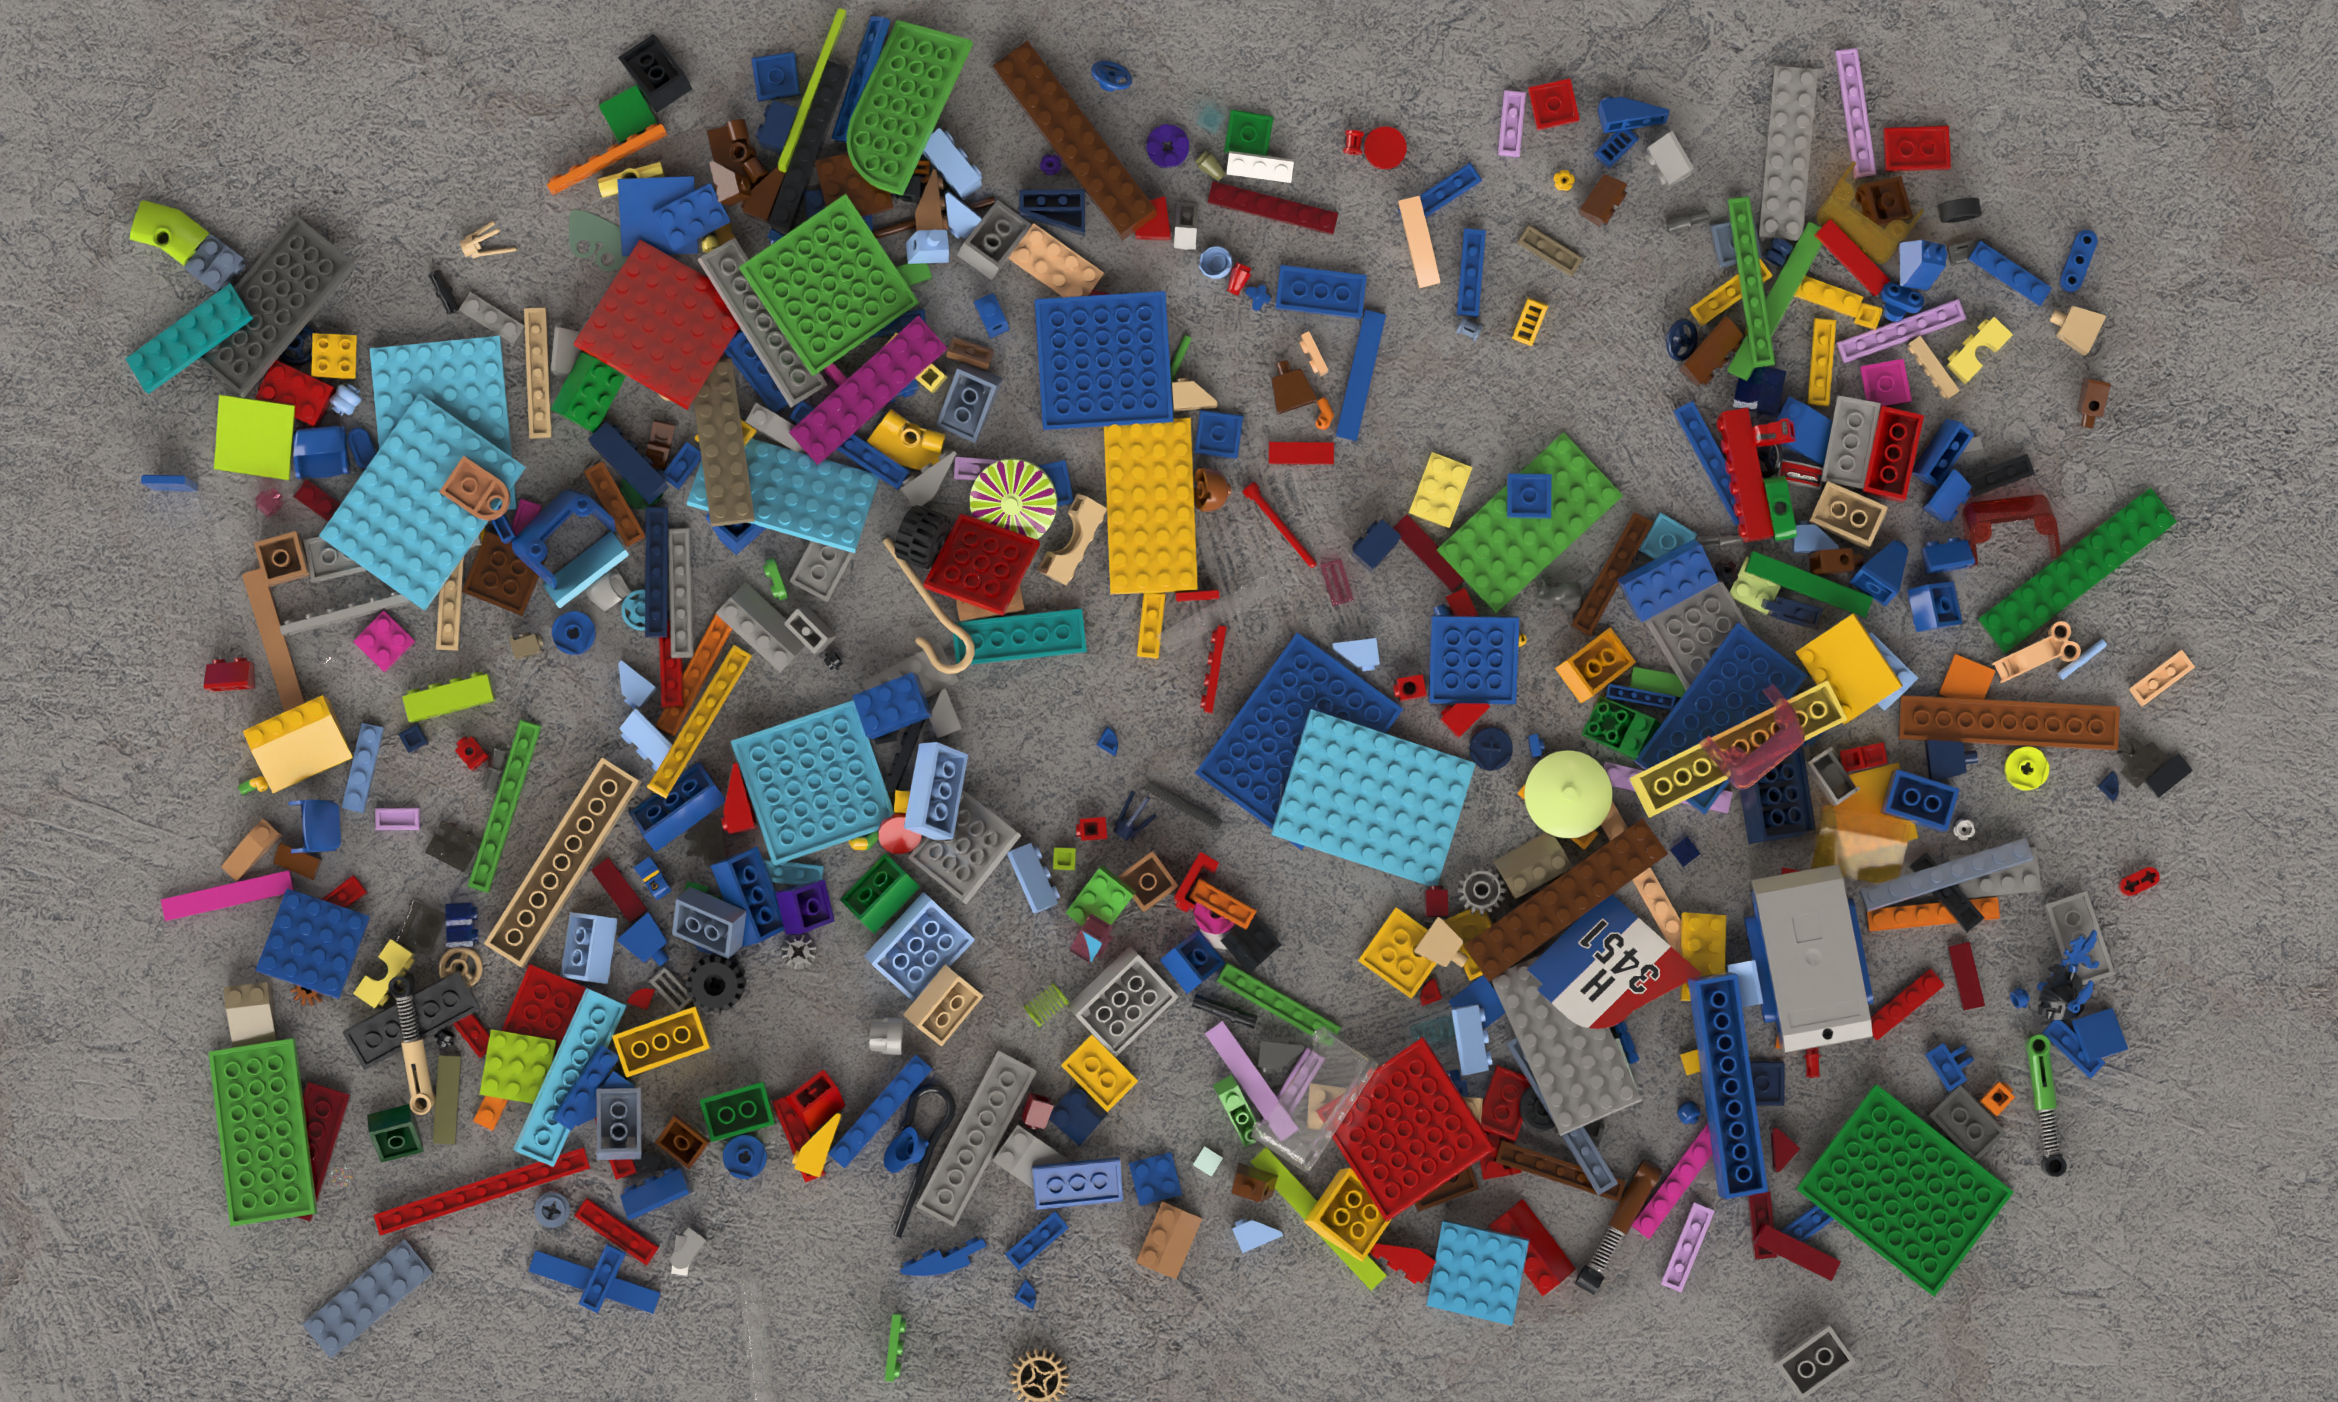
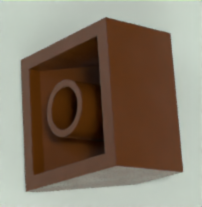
(682, 1141)

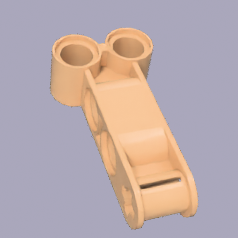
(2037, 654)

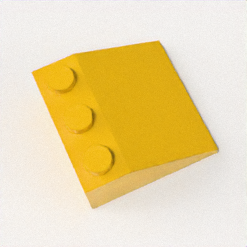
(1347, 1215)

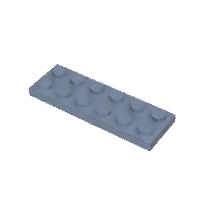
(368, 1298)

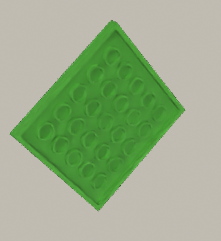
(828, 285)

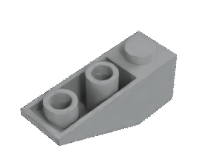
(925, 486)

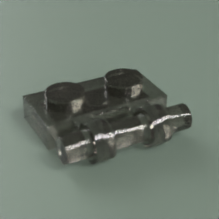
(450, 852)

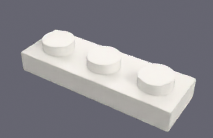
(1260, 166)

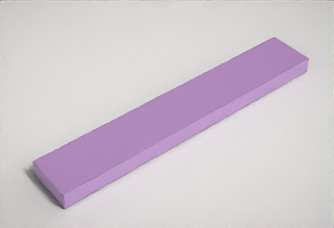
(1855, 113)
(1901, 331)
(1243, 1069)

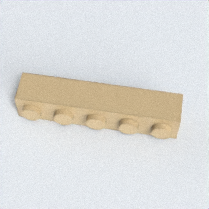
(1933, 368)

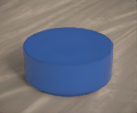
(1893, 313)

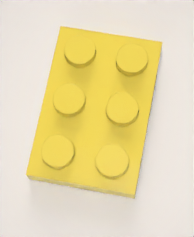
(1440, 490)

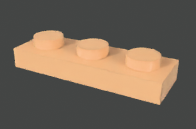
(2161, 678)

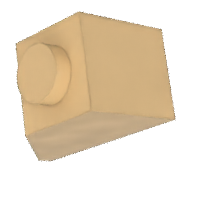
(1190, 396)

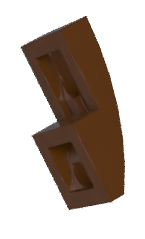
(660, 443)

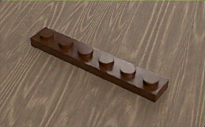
(1613, 569)
(1552, 1169)

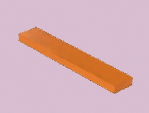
(696, 673)

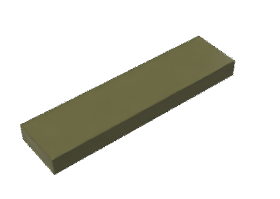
(447, 1099)

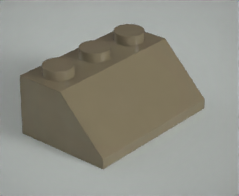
(1532, 864)

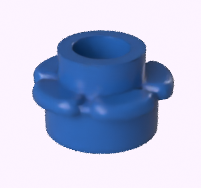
(2019, 998)

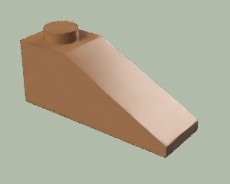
(251, 849)

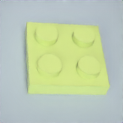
(1752, 590)

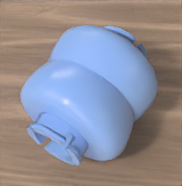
(345, 399)

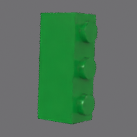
(879, 893)

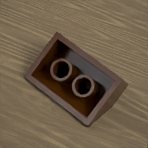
(1712, 352)

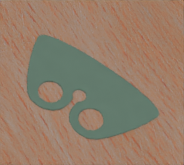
(596, 229)

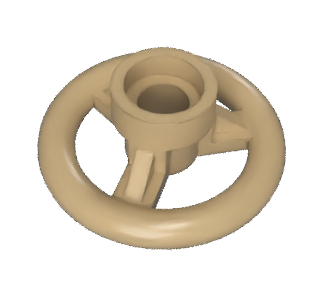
(472, 980)

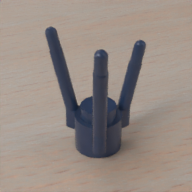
(1125, 827)

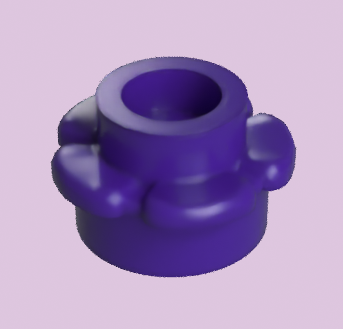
(1050, 159)

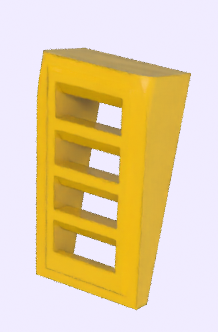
(1538, 304)

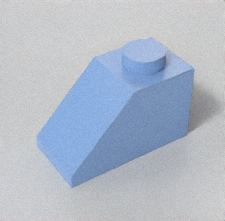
(960, 217)
(1359, 653)
(634, 686)
(1253, 1234)

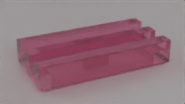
(1342, 600)

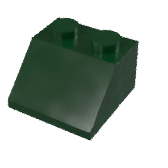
(394, 1133)

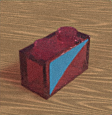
(1092, 939)

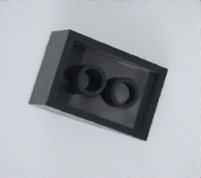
(655, 73)

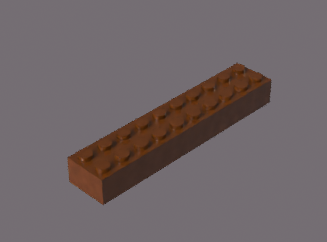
(1074, 140)
(1565, 899)

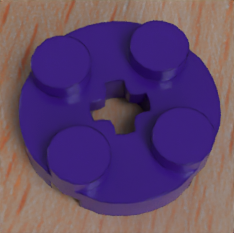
(1169, 158)

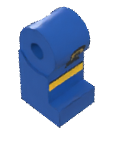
(653, 878)

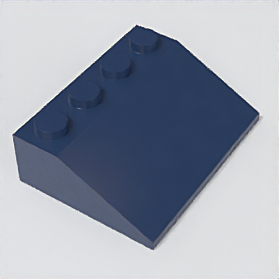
(1779, 802)

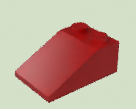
(738, 807)

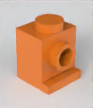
(1993, 1106)

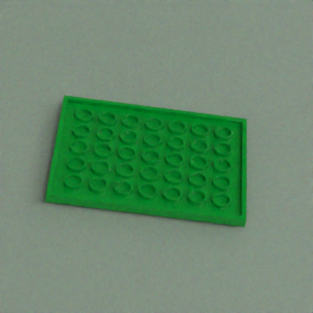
(1904, 1190)

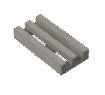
(685, 1003)

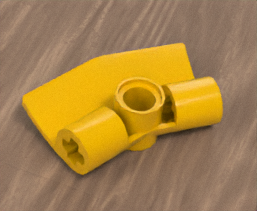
(892, 440)

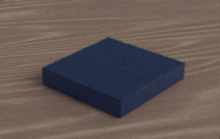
(1768, 1083)

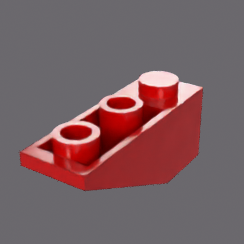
(1410, 1260)

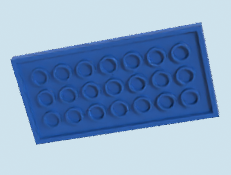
(1721, 698)

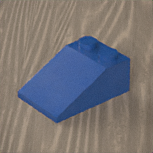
(1811, 430)

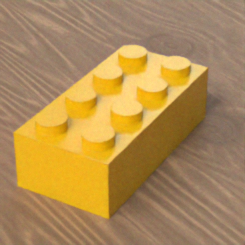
(661, 1042)

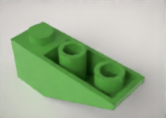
(1236, 1108)

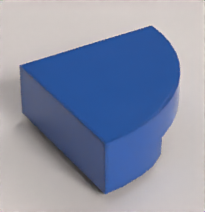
(1108, 742)
(1026, 1294)

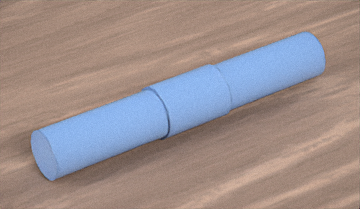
(2082, 659)

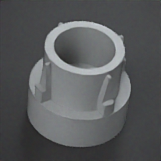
(887, 1035)

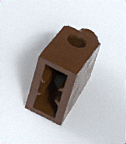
(1291, 389)
(2092, 391)
(1834, 561)
(1252, 1183)

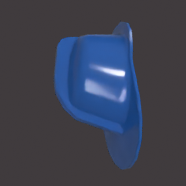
(905, 1149)

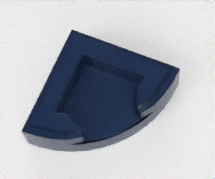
(2109, 786)

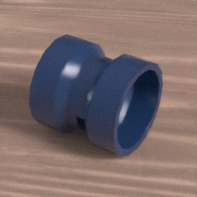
(1778, 252)

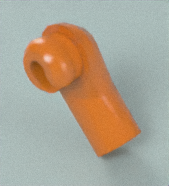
(1326, 415)

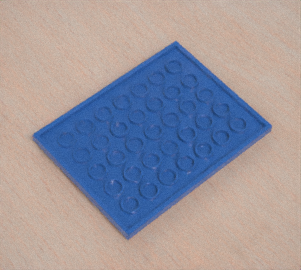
(1265, 734)

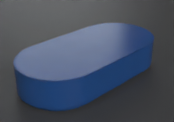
(361, 447)

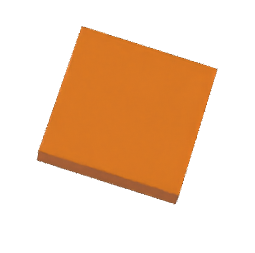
(1966, 679)

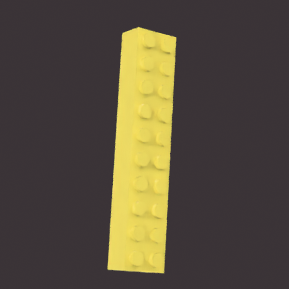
(1696, 771)

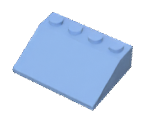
(918, 946)

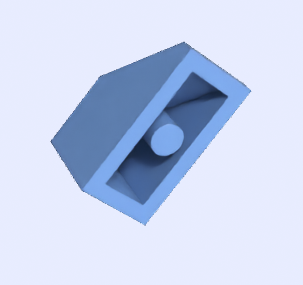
(1811, 539)

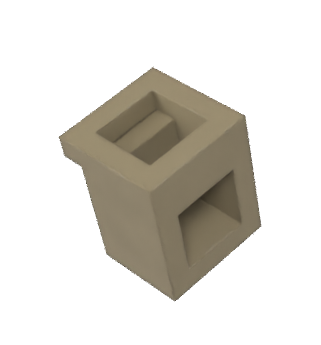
(526, 645)

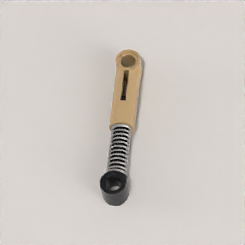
(412, 1045)

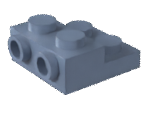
(215, 264)

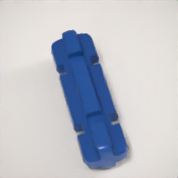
(1626, 1042)

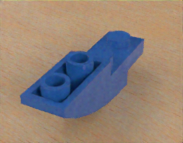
(935, 1263)

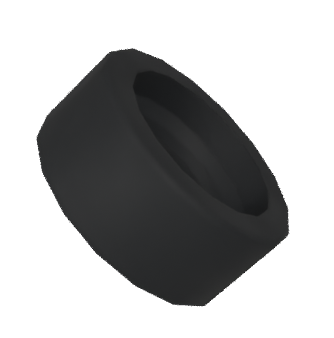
(1959, 210)

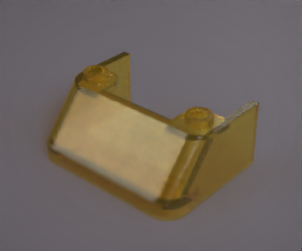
(1872, 239)

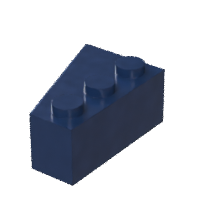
(1055, 208)

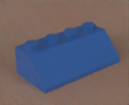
(686, 804)
(748, 886)

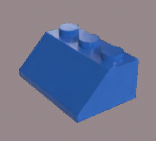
(655, 1192)

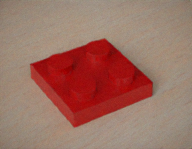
(1553, 104)

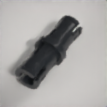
(444, 292)

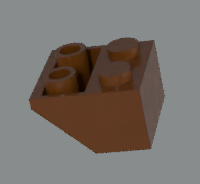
(1600, 203)

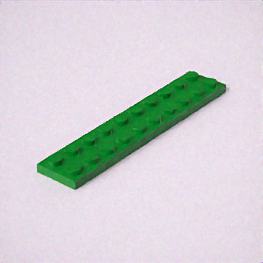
(2077, 570)

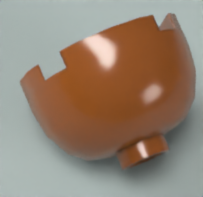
(1211, 489)

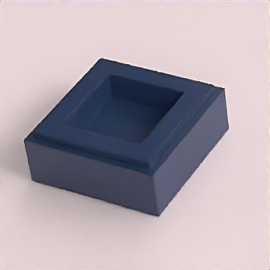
(413, 738)

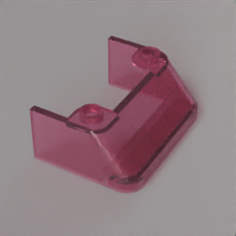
(1746, 770)

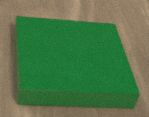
(627, 114)
(1248, 133)

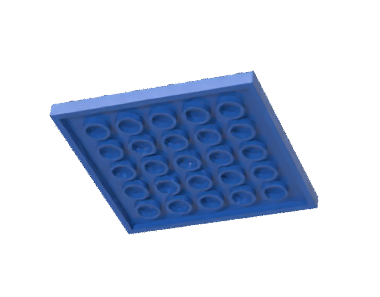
(1104, 360)

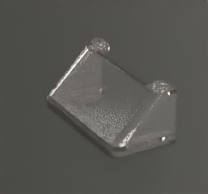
(1316, 1100)

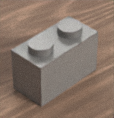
(810, 629)

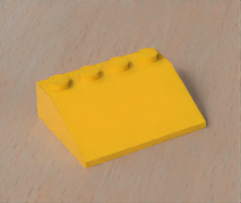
(1851, 666)
(298, 743)

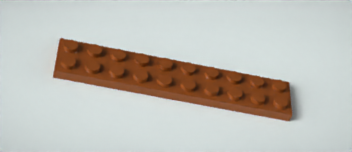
(2009, 722)

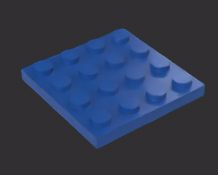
(1473, 659)
(313, 943)

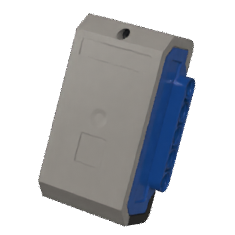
(1809, 959)

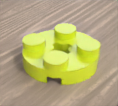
(2019, 758)

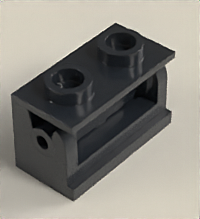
(912, 193)

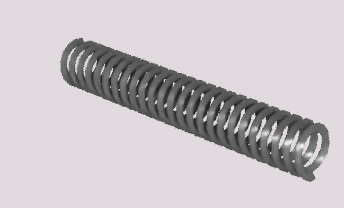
(1184, 806)

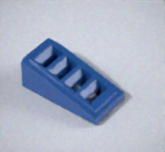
(1604, 159)

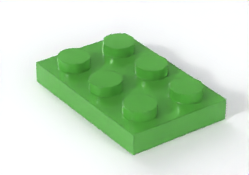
(1102, 896)
(896, 1347)

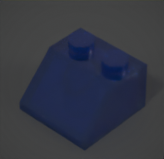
(1761, 391)

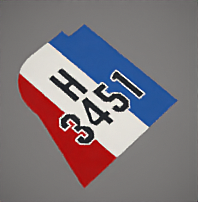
(1608, 967)

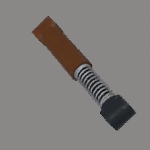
(1620, 1224)

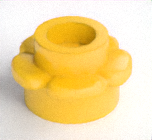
(1559, 184)

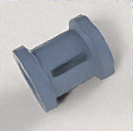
(1469, 328)

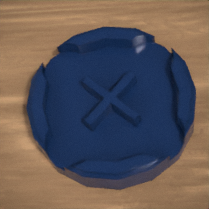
(1491, 749)

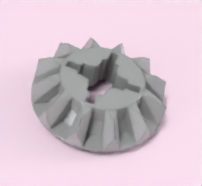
(798, 941)

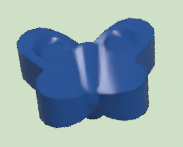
(1258, 295)

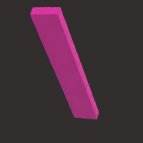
(226, 895)

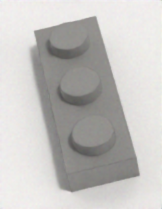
(492, 318)

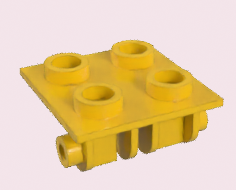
(334, 356)

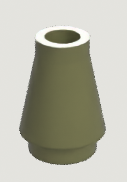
(1209, 164)

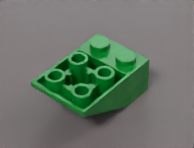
(1620, 728)

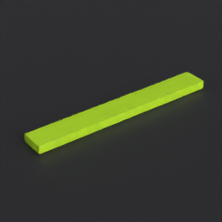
(807, 100)
(1303, 1203)

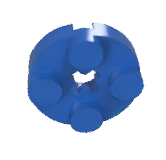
(580, 644)
(755, 1150)

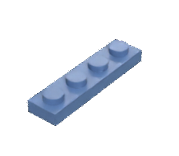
(362, 767)

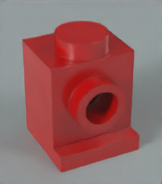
(477, 758)
(1100, 825)

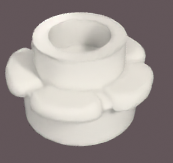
(1970, 831)

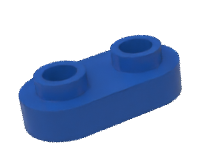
(1902, 297)

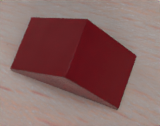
(1782, 1149)

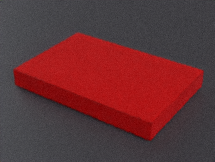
(1916, 148)
(1501, 1103)

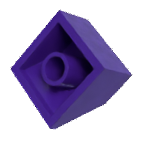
(805, 907)

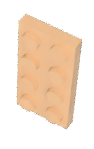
(1055, 264)

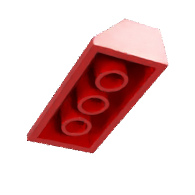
(1893, 454)
(1545, 1261)

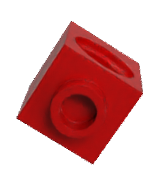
(1417, 681)

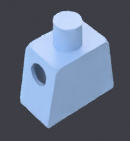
(930, 247)

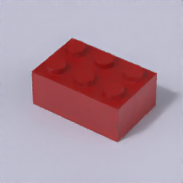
(295, 388)

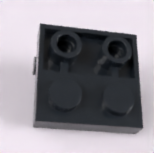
(1251, 945)

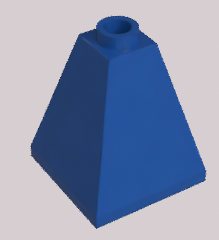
(1883, 573)

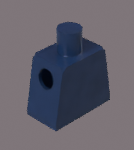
(1947, 759)

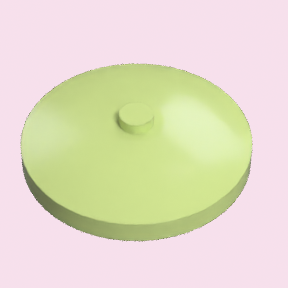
(1568, 794)

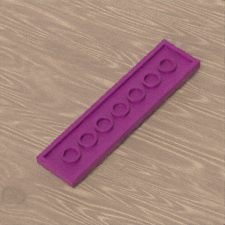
(868, 390)

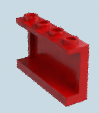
(1201, 861)

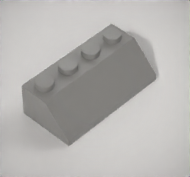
(761, 626)

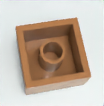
(282, 558)
(1149, 880)

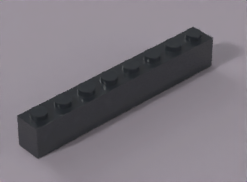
(809, 147)

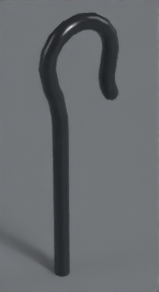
(910, 1114)

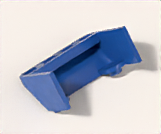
(530, 543)

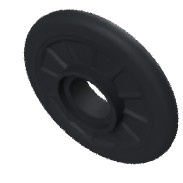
(1530, 1114)

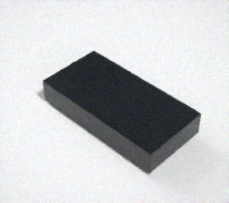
(2168, 775)

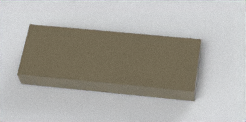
(1550, 250)

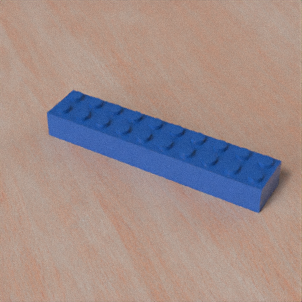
(1727, 1085)

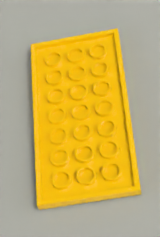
(1150, 507)

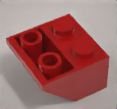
(816, 1100)

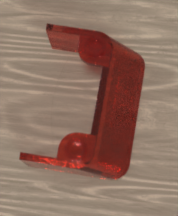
(1980, 515)

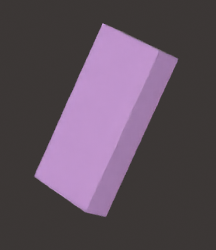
(397, 818)

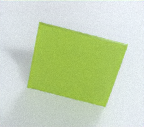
(254, 437)

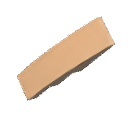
(1419, 242)

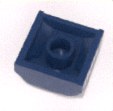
(1077, 1115)

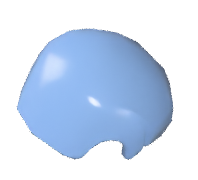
(1215, 262)

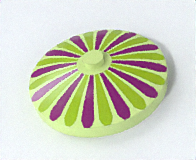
(1015, 497)

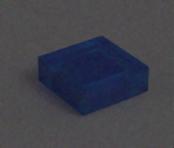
(1685, 851)

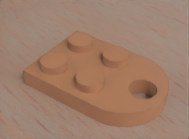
(475, 490)

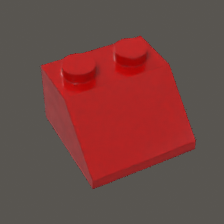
(229, 676)

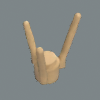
(472, 244)

